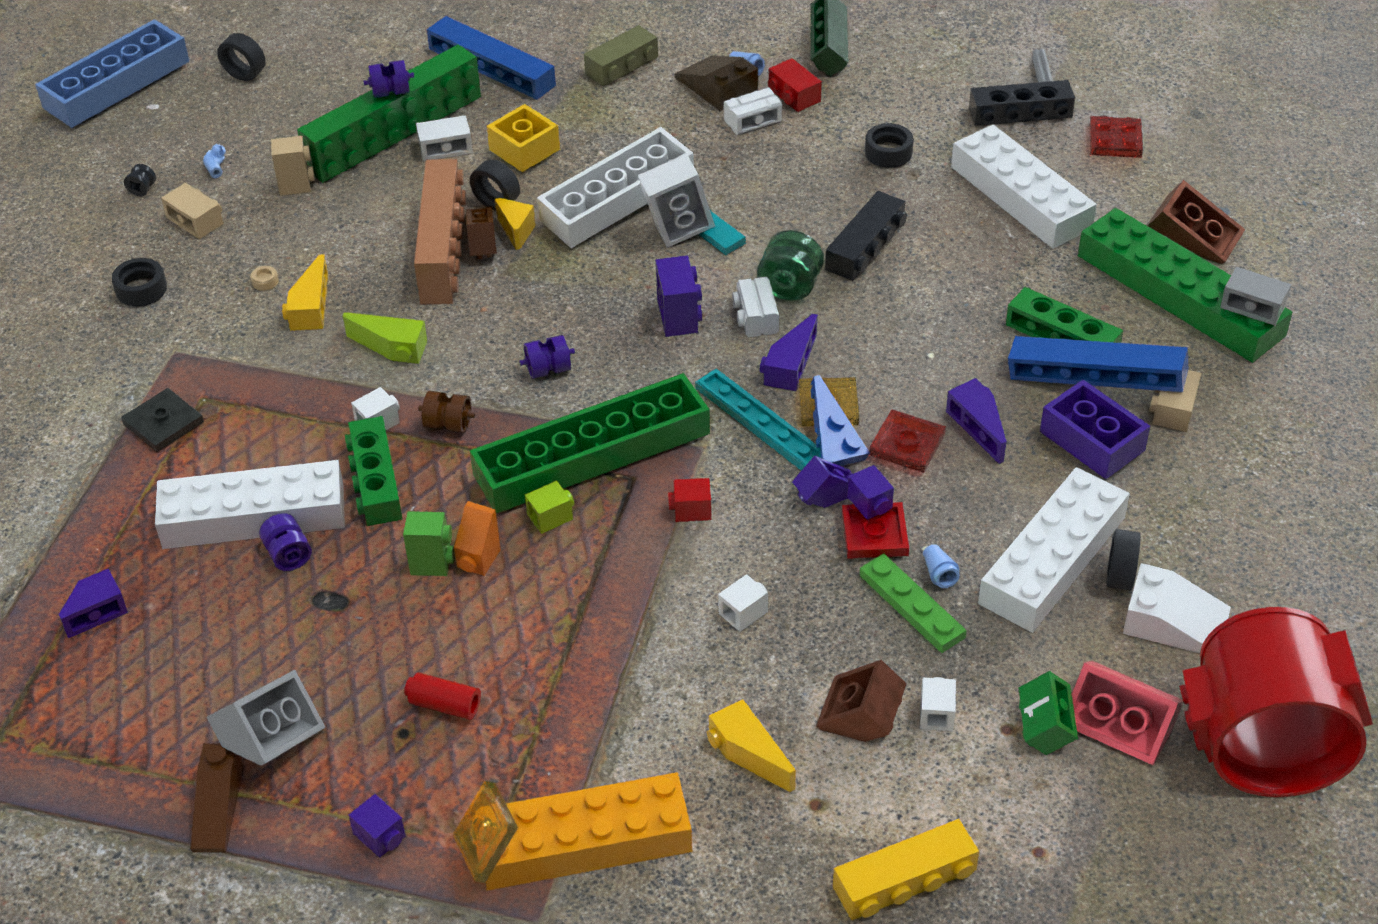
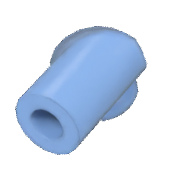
(213, 159)

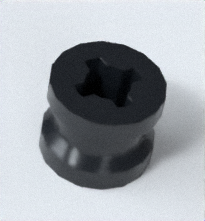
(139, 180)

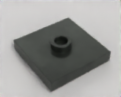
(162, 419)

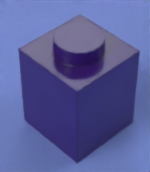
(870, 492)
(377, 825)

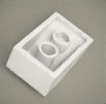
(1172, 610)

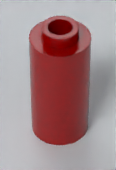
(443, 695)

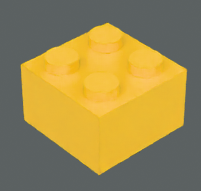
(523, 137)

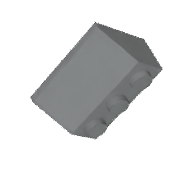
(267, 720)

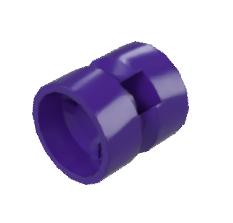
(285, 542)

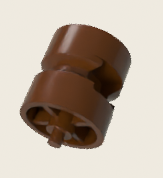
(448, 412)

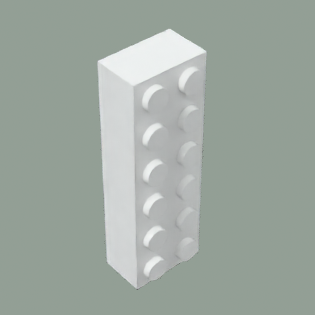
(1023, 186)
(606, 189)
(238, 503)
(1053, 549)

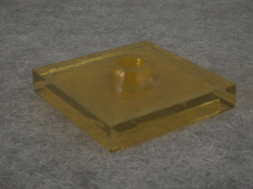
(842, 389)
(485, 831)

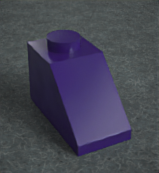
(822, 483)
(92, 604)

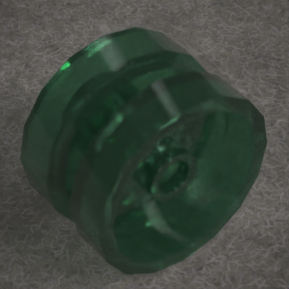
(791, 264)

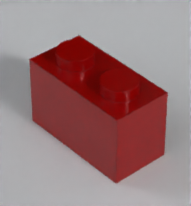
(794, 85)

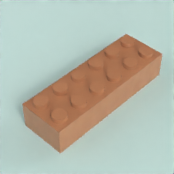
(440, 232)

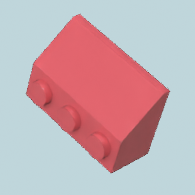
(1123, 711)

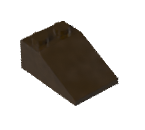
(720, 78)

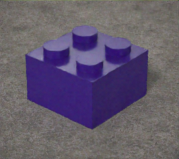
(678, 295)

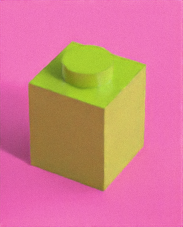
(549, 506)

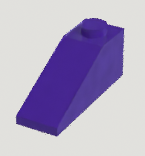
(790, 355)
(976, 412)

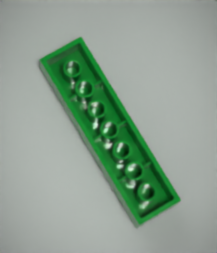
(374, 124)
(1175, 282)
(590, 441)

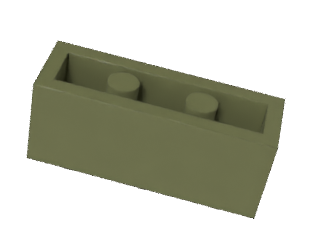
(621, 55)

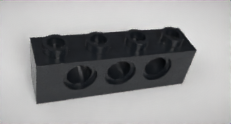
(1021, 102)

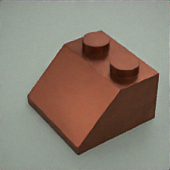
(863, 702)

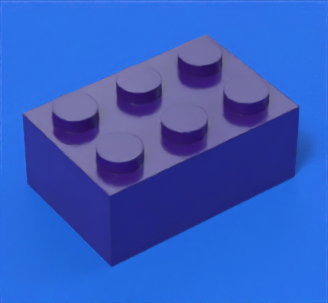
(1094, 429)

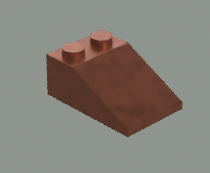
(1196, 224)

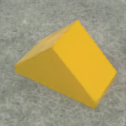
(516, 220)

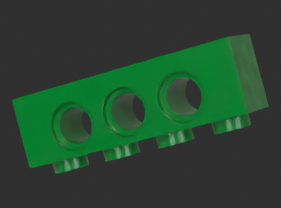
(1048, 318)
(374, 471)

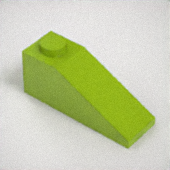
(389, 336)

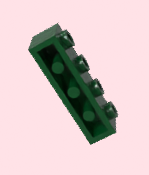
(829, 35)

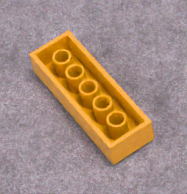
(594, 830)

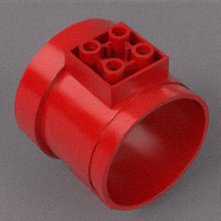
(1277, 703)

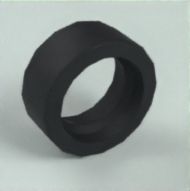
(249, 49)
(889, 156)
(501, 175)
(135, 269)
(1123, 559)

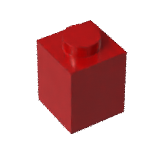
(691, 500)

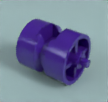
(388, 79)
(547, 356)

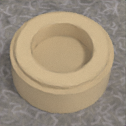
(264, 278)

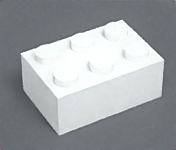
(676, 200)

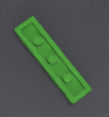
(913, 603)

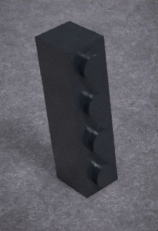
(865, 235)

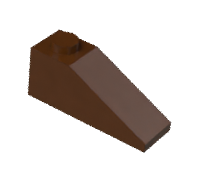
(481, 232)
(215, 798)

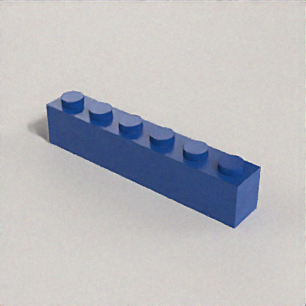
(495, 57)
(1099, 363)

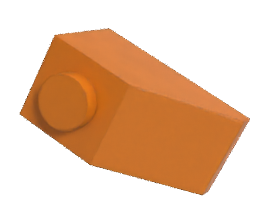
(477, 539)

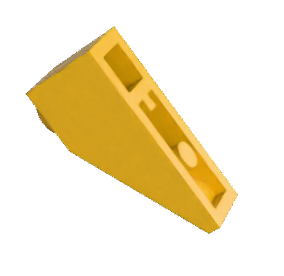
(308, 298)
(749, 745)

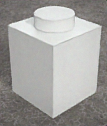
(377, 404)
(743, 602)
(937, 704)

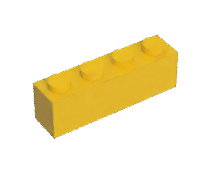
(905, 869)

